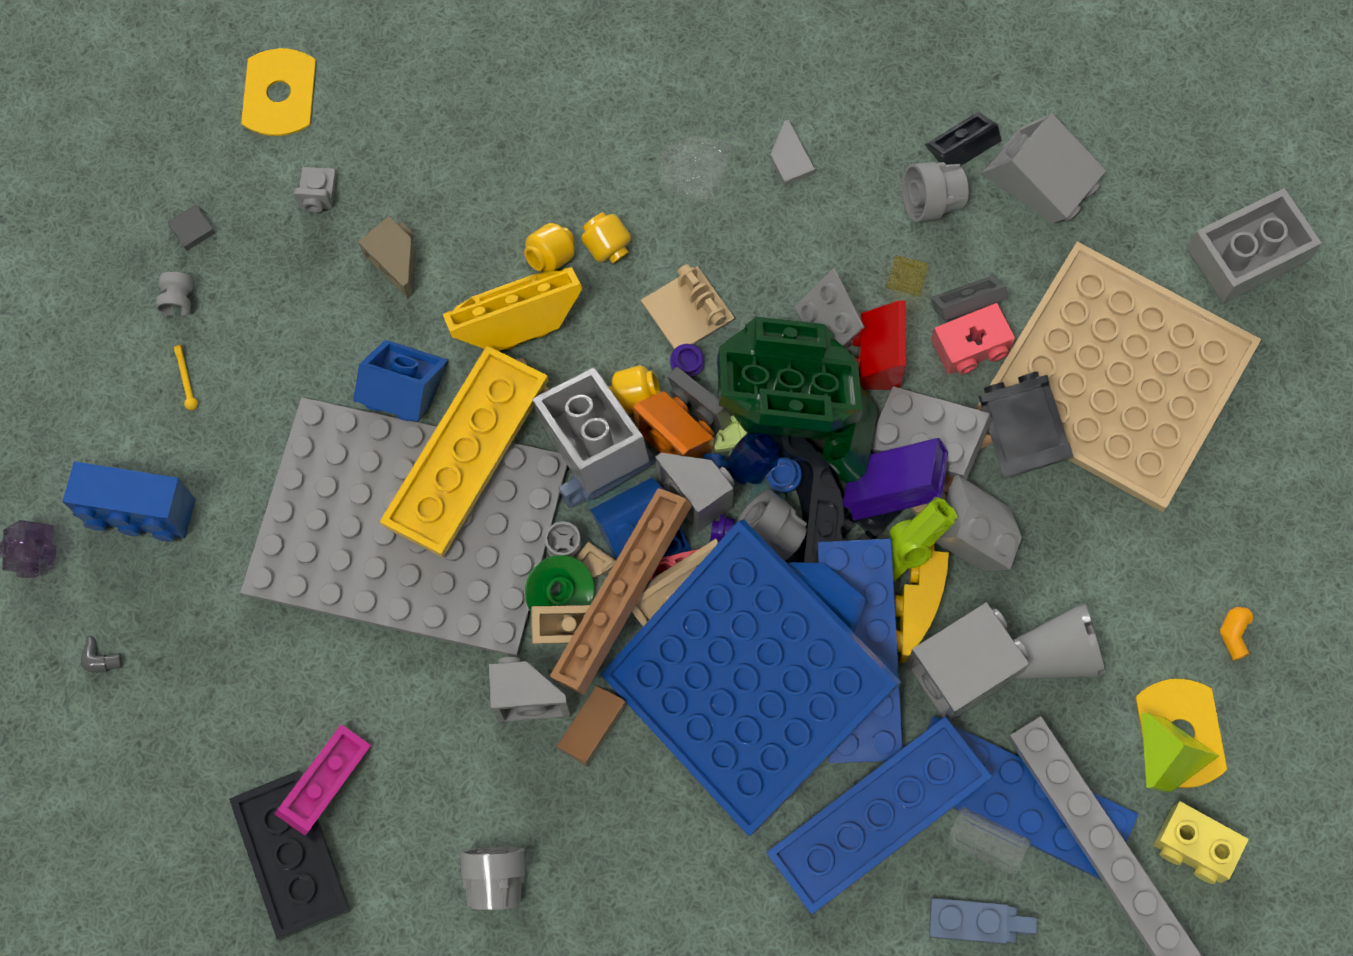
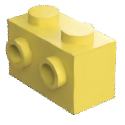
(1200, 843)

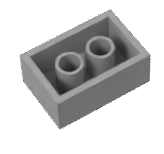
(1253, 245)
(591, 430)

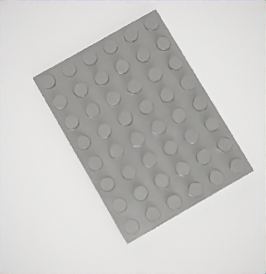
(334, 558)

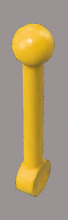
(190, 402)

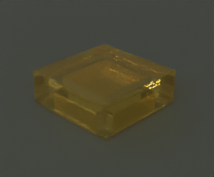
(907, 275)

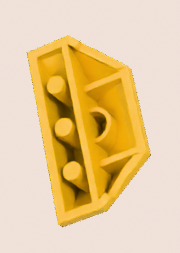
(515, 310)

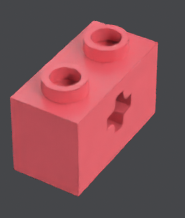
(983, 325)

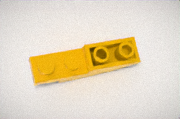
(920, 602)

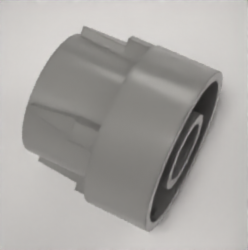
(933, 190)
(775, 523)
(493, 877)

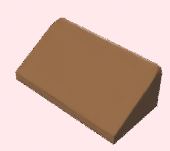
(592, 725)

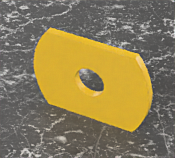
(282, 117)
(1194, 704)

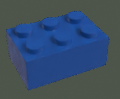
(129, 501)

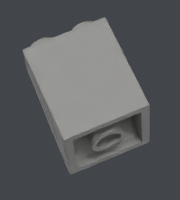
(1046, 169)
(967, 661)

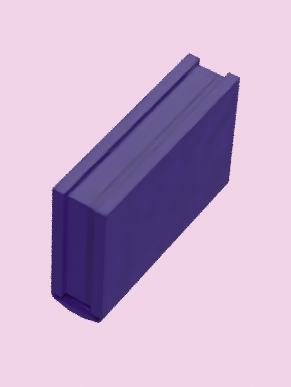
(899, 479)

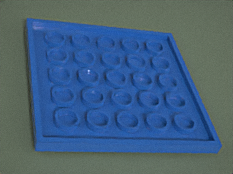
(749, 677)

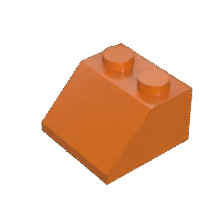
(670, 428)

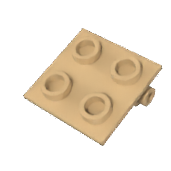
(687, 308)

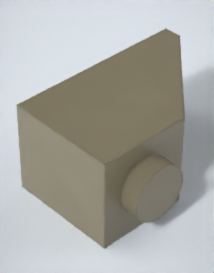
(392, 253)

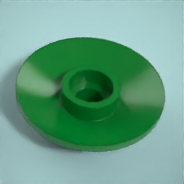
(574, 581)

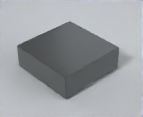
(191, 227)

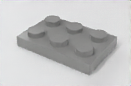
(918, 418)

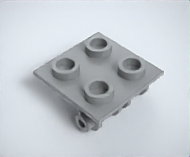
(831, 306)

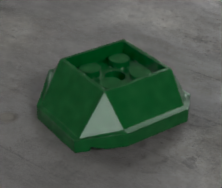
(788, 379)

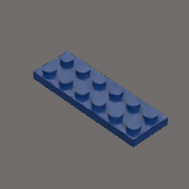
(869, 570)
(1020, 805)
(879, 815)

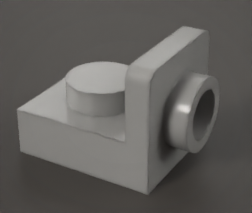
(316, 189)

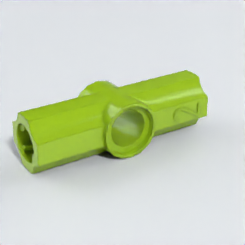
(914, 537)

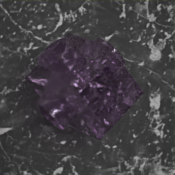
(27, 548)

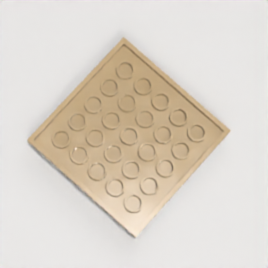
(1129, 372)

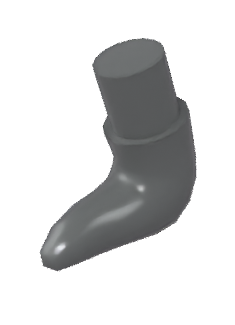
(100, 663)

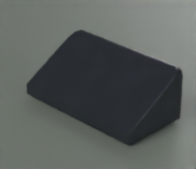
(965, 140)

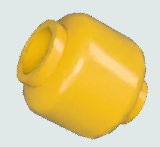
(606, 238)
(549, 247)
(634, 385)

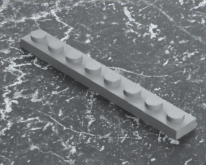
(1101, 841)

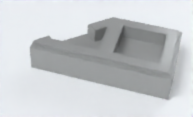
(790, 157)

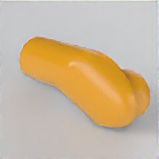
(1233, 629)

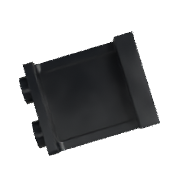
(1025, 425)

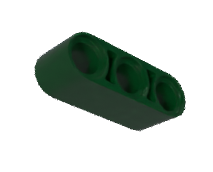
(850, 446)

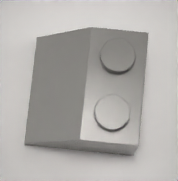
(700, 483)
(984, 528)
(523, 693)

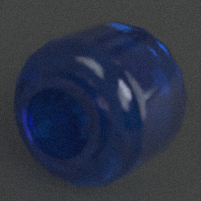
(753, 458)

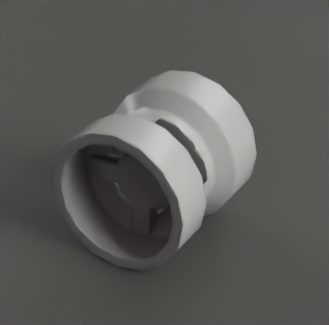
(174, 291)
(560, 536)

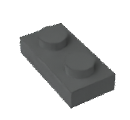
(969, 297)
(699, 398)

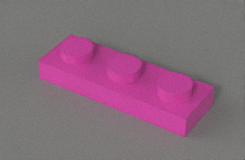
(322, 780)

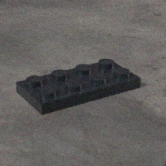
(290, 867)

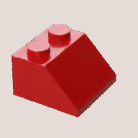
(882, 346)

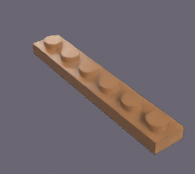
(620, 591)

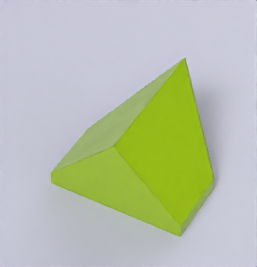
(1170, 754)

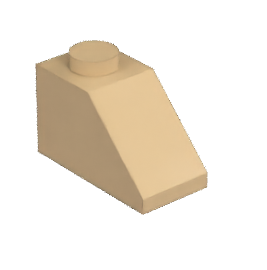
(555, 623)

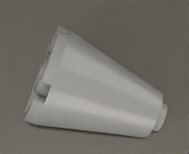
(1063, 648)

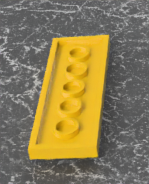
(464, 451)

